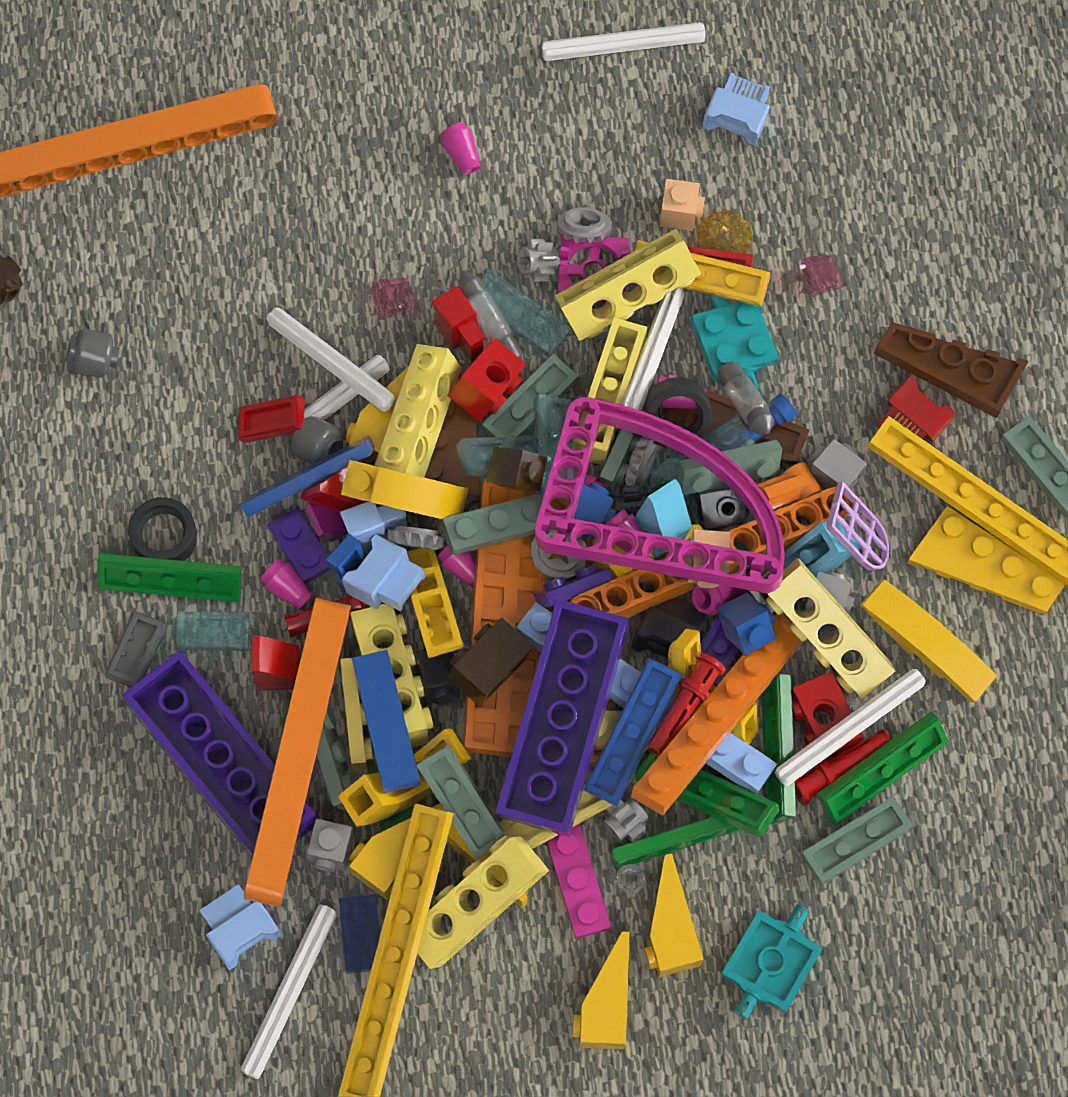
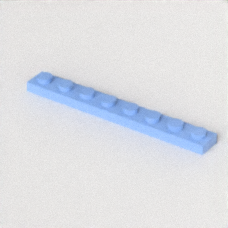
(733, 756)

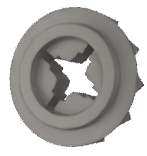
(595, 225)
(641, 461)
(416, 537)
(556, 568)

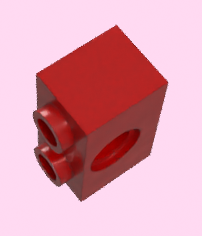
(487, 379)
(820, 695)

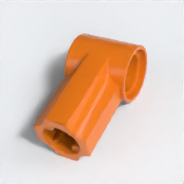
(790, 486)

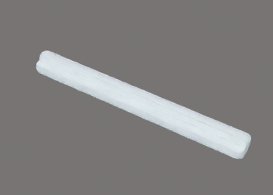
(623, 41)
(653, 349)
(331, 359)
(850, 727)
(288, 991)

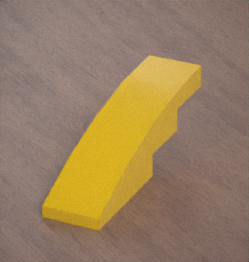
(434, 606)
(928, 639)

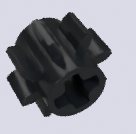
(631, 500)

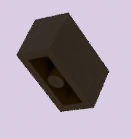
(489, 661)

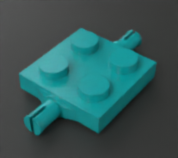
(735, 335)
(771, 961)

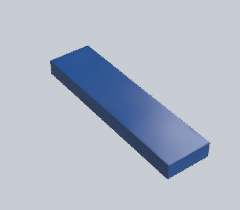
(307, 476)
(386, 721)
(633, 732)

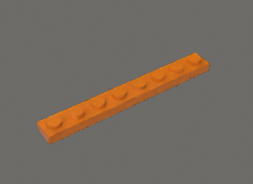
(715, 719)

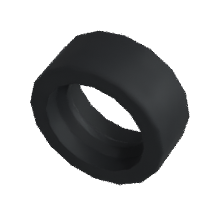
(682, 387)
(158, 506)

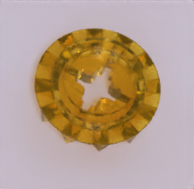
(709, 230)

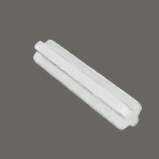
(342, 393)

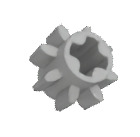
(538, 260)
(625, 821)

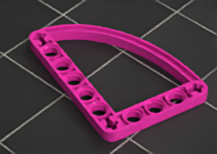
(686, 443)

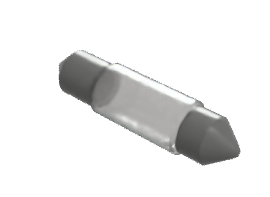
(490, 318)
(746, 398)

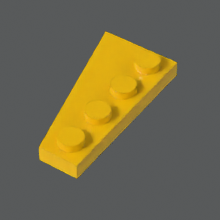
(973, 556)

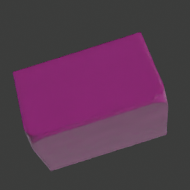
(326, 522)

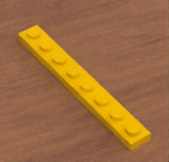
(972, 497)
(396, 952)

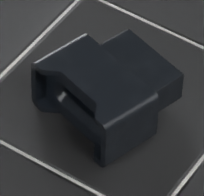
(665, 625)

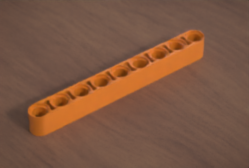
(136, 139)
(668, 587)
(297, 753)

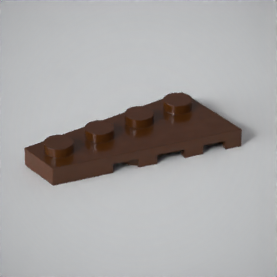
(966, 373)
(789, 435)

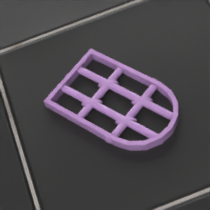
(850, 531)

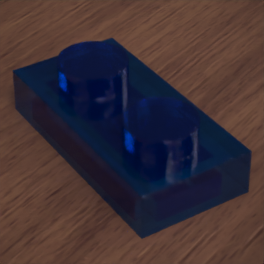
(359, 932)

